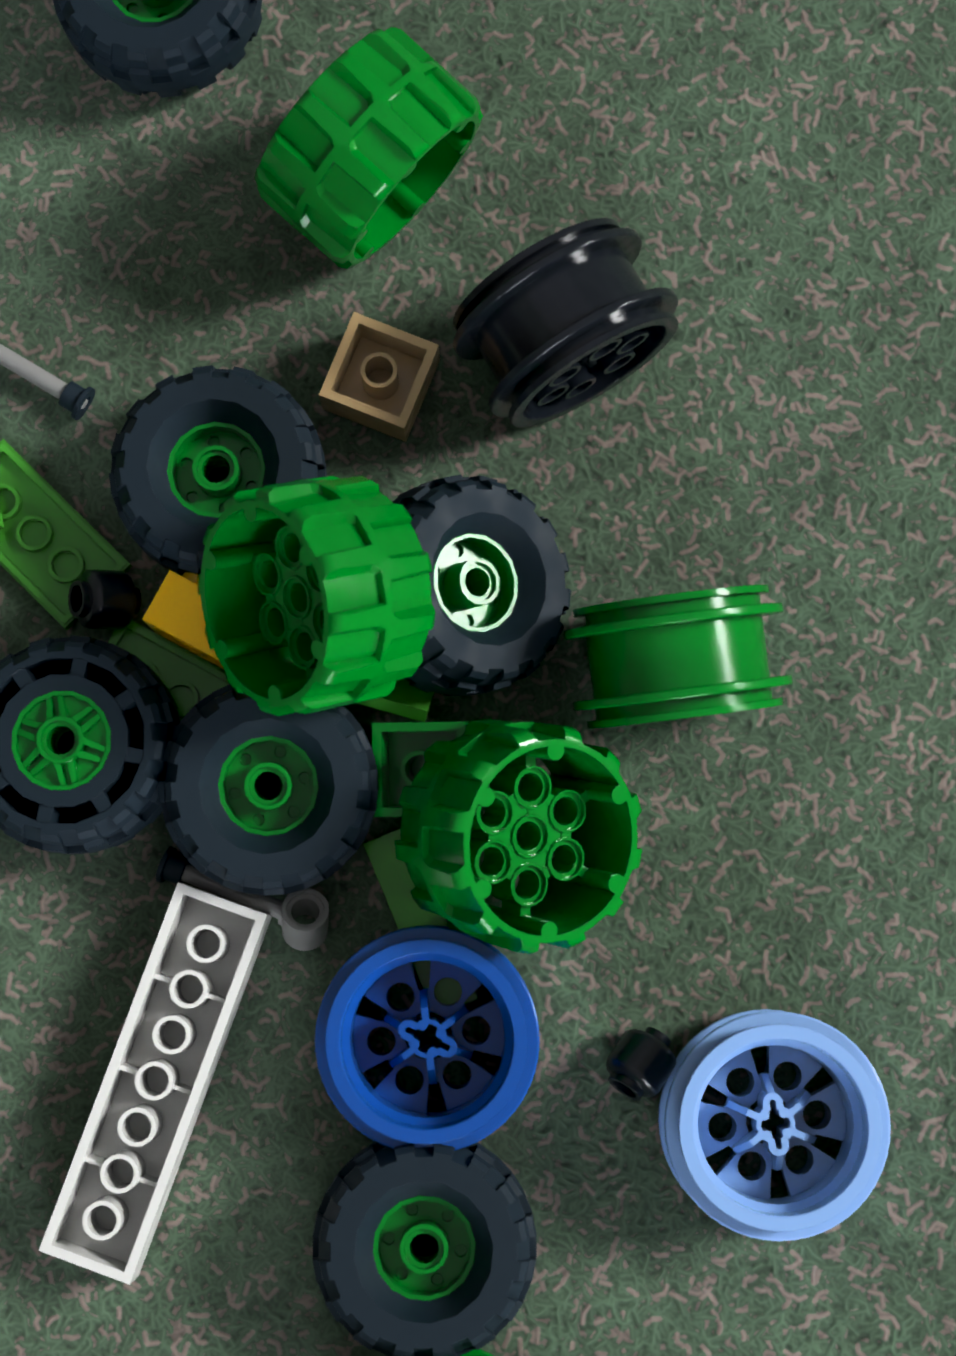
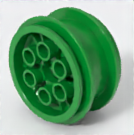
(677, 656)

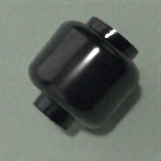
(104, 599)
(640, 1063)

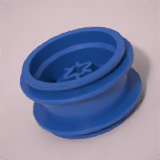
(399, 1115)

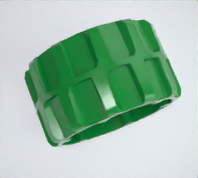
(367, 146)
(315, 594)
(590, 834)

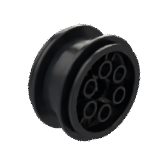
(564, 321)

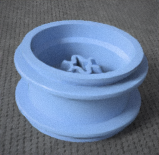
(825, 1187)

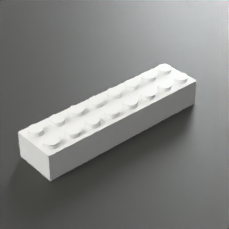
(155, 1084)

